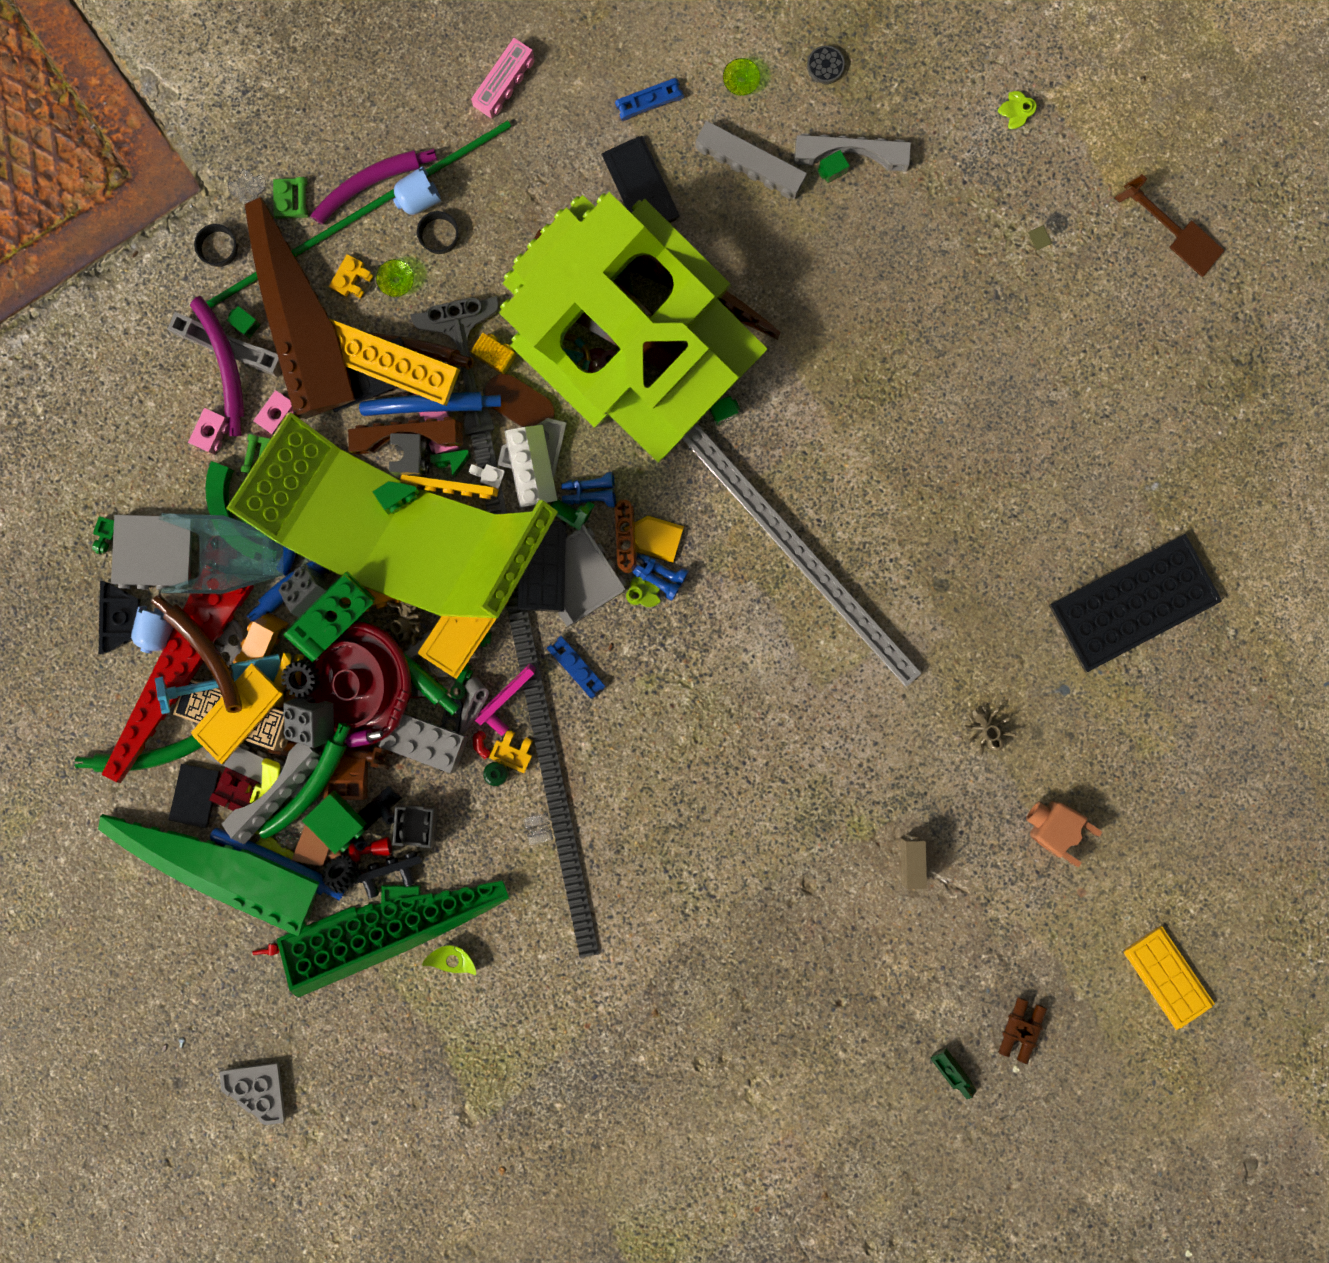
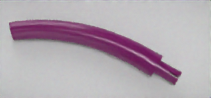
(368, 176)
(227, 364)

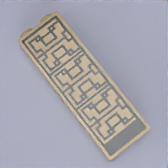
(268, 732)

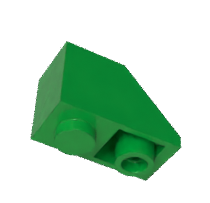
(394, 495)

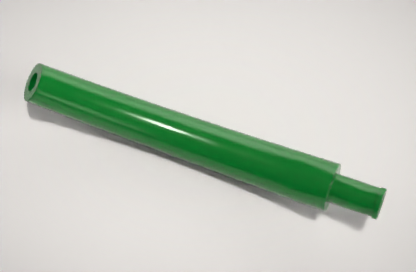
(427, 684)
(146, 759)
(314, 786)

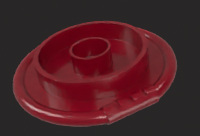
(364, 680)

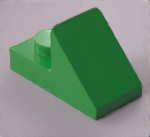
(456, 459)

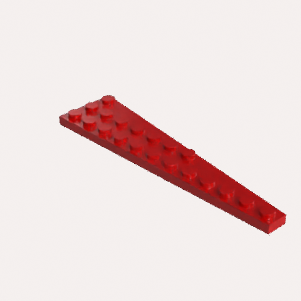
(177, 666)

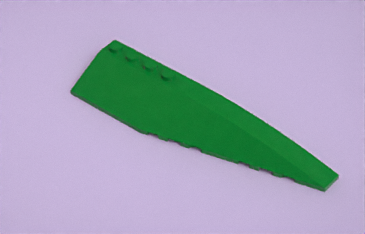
(225, 874)
(358, 940)

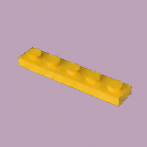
(449, 487)

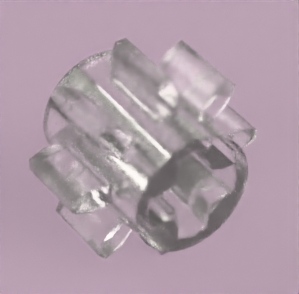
(288, 837)

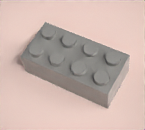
(426, 743)

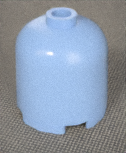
(415, 192)
(150, 630)

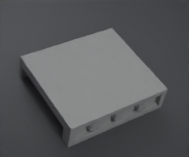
(149, 553)
(588, 577)

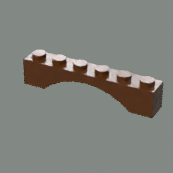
(370, 439)

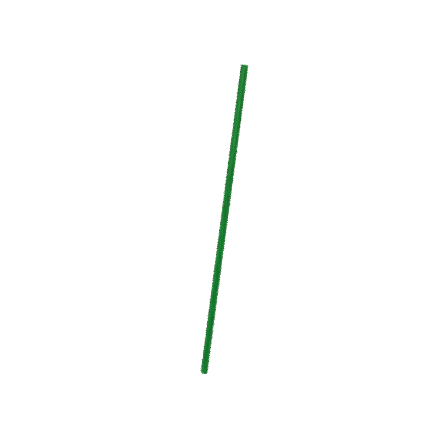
(364, 210)

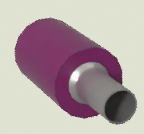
(362, 738)

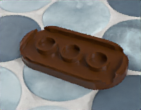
(519, 401)

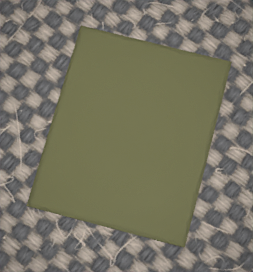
(1039, 237)

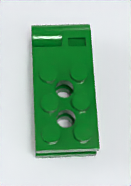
(317, 629)

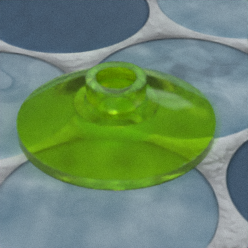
(744, 69)
(391, 270)

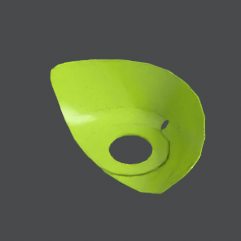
(439, 956)

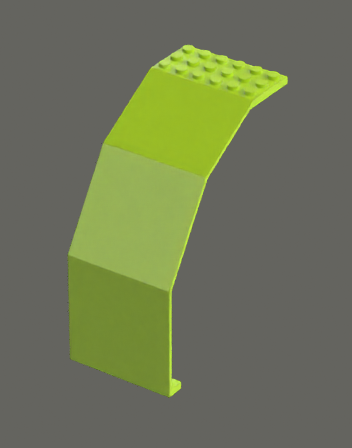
(425, 554)

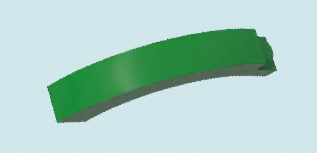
(217, 489)

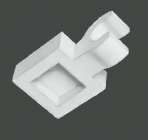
(489, 476)

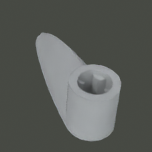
(475, 700)

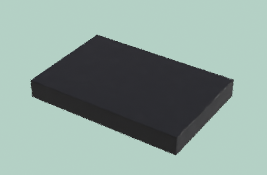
(192, 795)

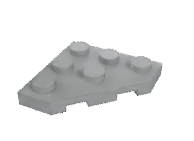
(553, 434)
(256, 1090)

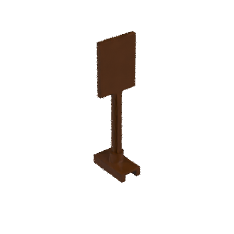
(1190, 243)
(376, 757)

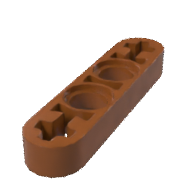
(628, 535)

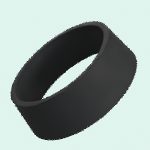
(433, 216)
(206, 231)

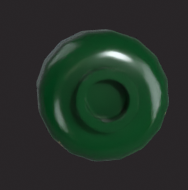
(496, 773)

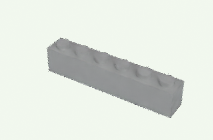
(750, 160)
(250, 764)

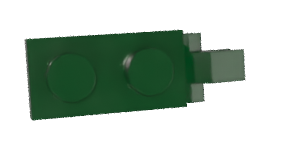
(953, 1073)

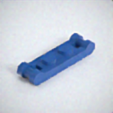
(649, 98)
(576, 667)

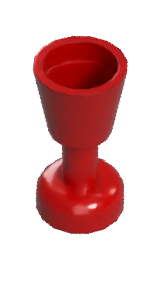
(378, 847)

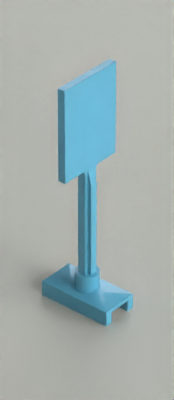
(268, 665)

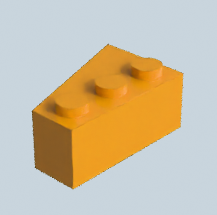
(260, 637)

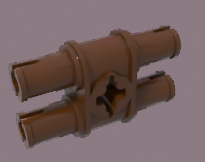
(1028, 1039)

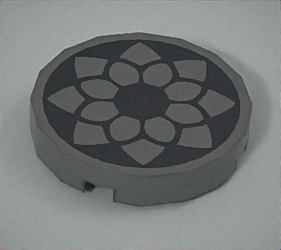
(825, 64)

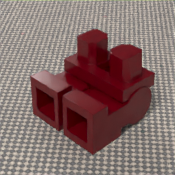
(233, 790)

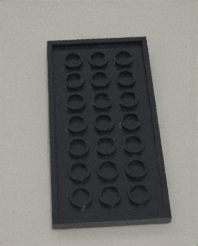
(1135, 603)

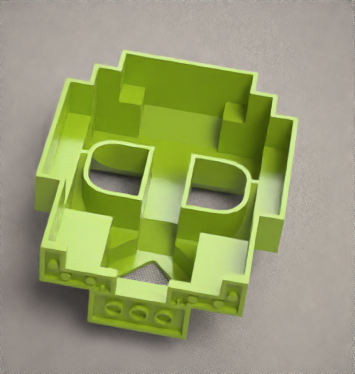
(574, 273)

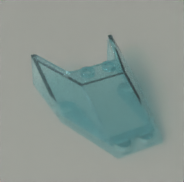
(229, 554)

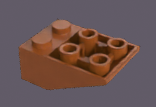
(350, 778)

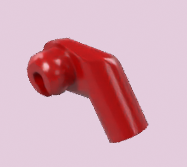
(478, 744)

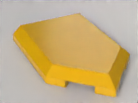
(657, 538)

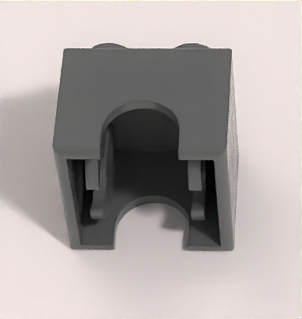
(414, 457)
(303, 589)
(308, 722)
(415, 825)

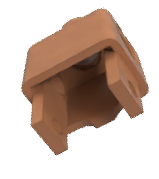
(1058, 828)

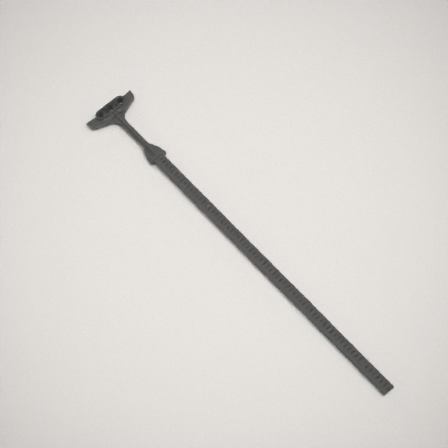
(479, 425)

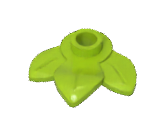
(1014, 109)
(646, 591)

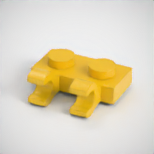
(347, 275)
(511, 756)

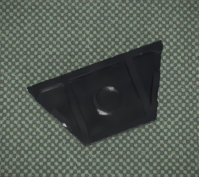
(116, 617)

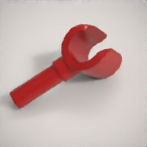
(272, 950)

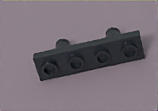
(374, 810)
(391, 865)

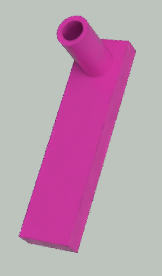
(487, 713)

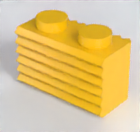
(493, 353)

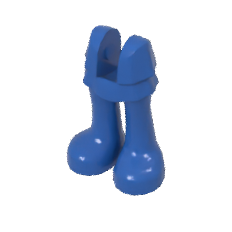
(606, 496)
(652, 565)

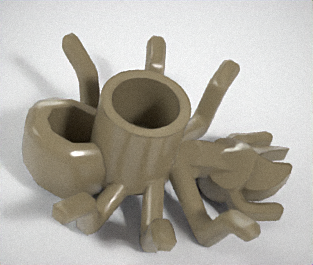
(402, 626)
(989, 733)

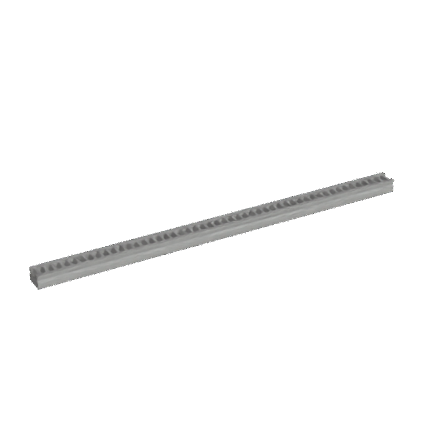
(801, 555)

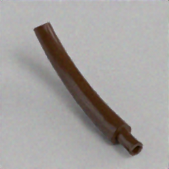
(436, 351)
(206, 649)

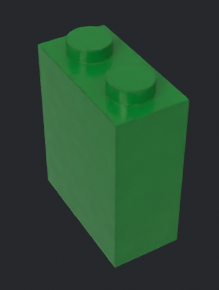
(335, 822)

